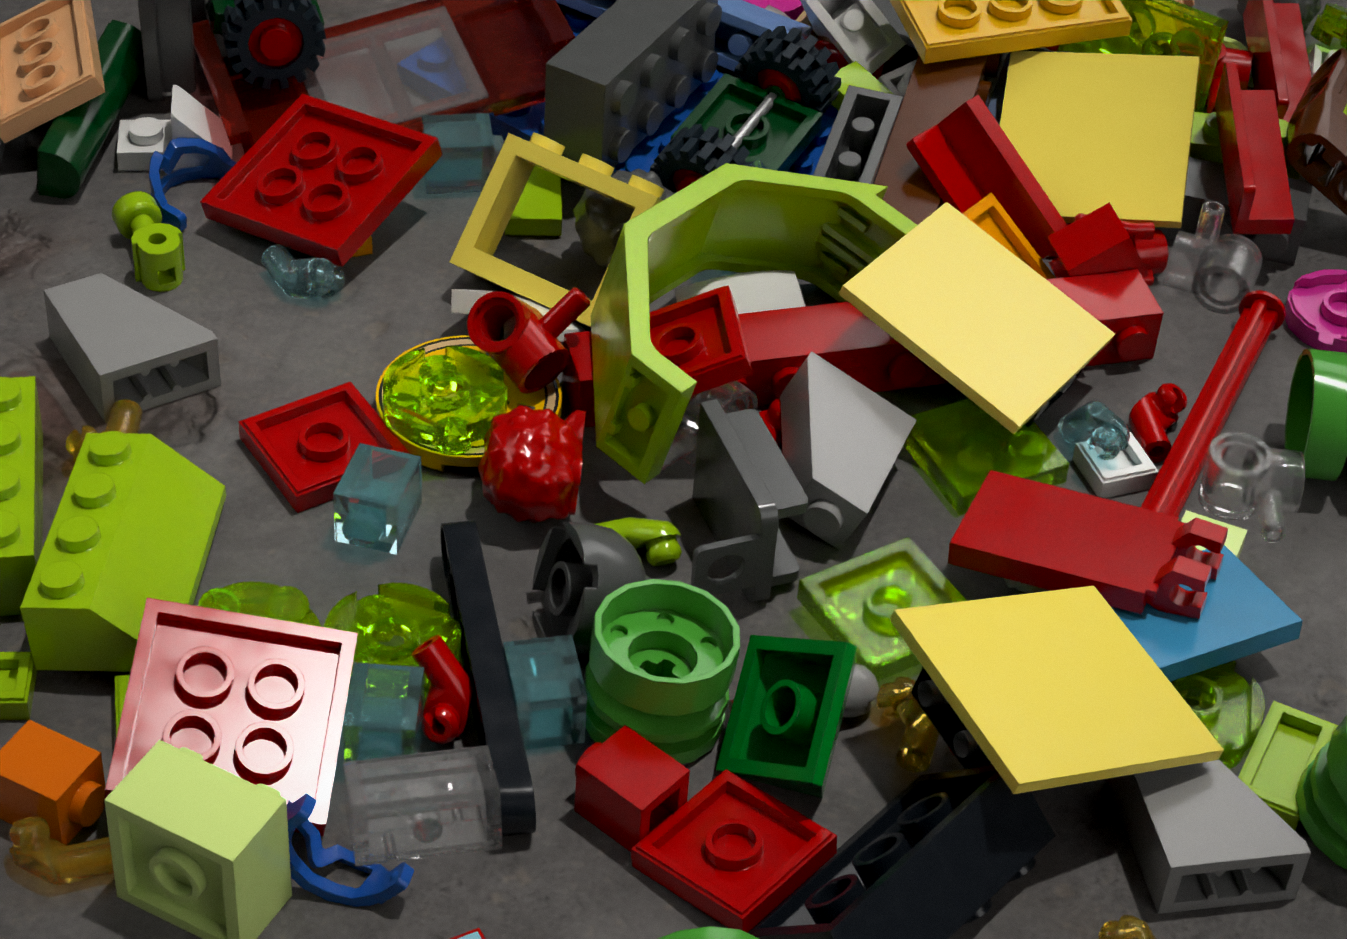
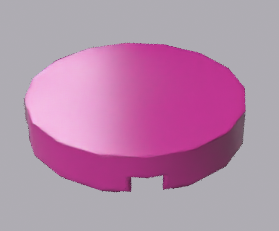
(1319, 309)

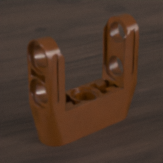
(1320, 131)

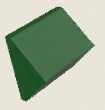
(788, 712)

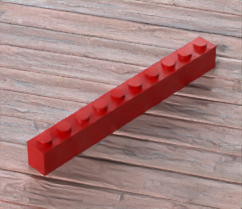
(857, 346)

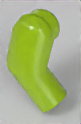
(656, 535)

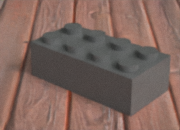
(628, 75)

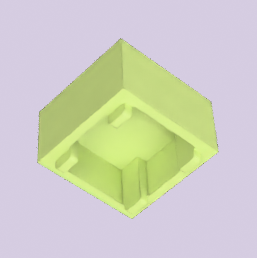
(199, 845)

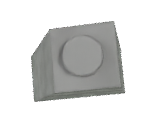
(129, 344)
(838, 446)
(1207, 839)

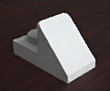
(855, 29)
(145, 135)

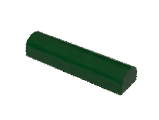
(80, 133)

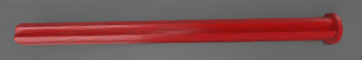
(1259, 316)

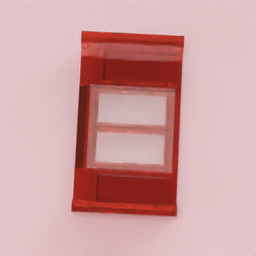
(404, 65)

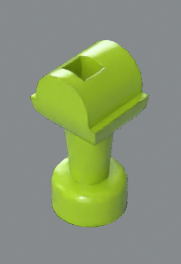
(155, 245)

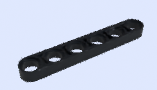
(486, 665)

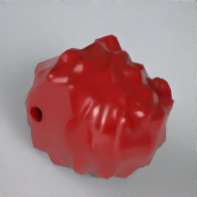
(533, 463)

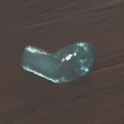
(304, 276)
(1098, 425)

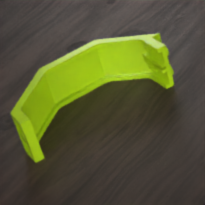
(725, 222)

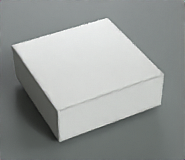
(1124, 474)

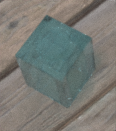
(466, 149)
(377, 498)
(547, 690)
(383, 711)

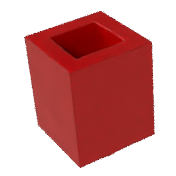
(1094, 246)
(628, 786)

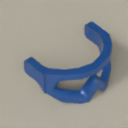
(215, 167)
(377, 888)

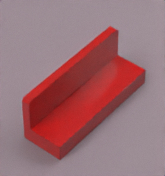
(1279, 52)
(972, 157)
(1252, 158)

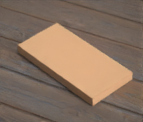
(47, 64)

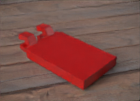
(1083, 540)

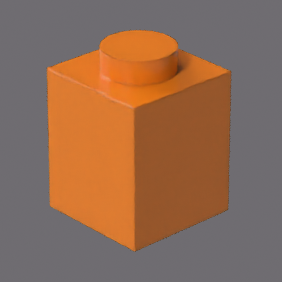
(52, 780)

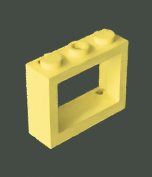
(502, 194)

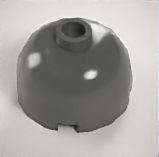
(577, 571)

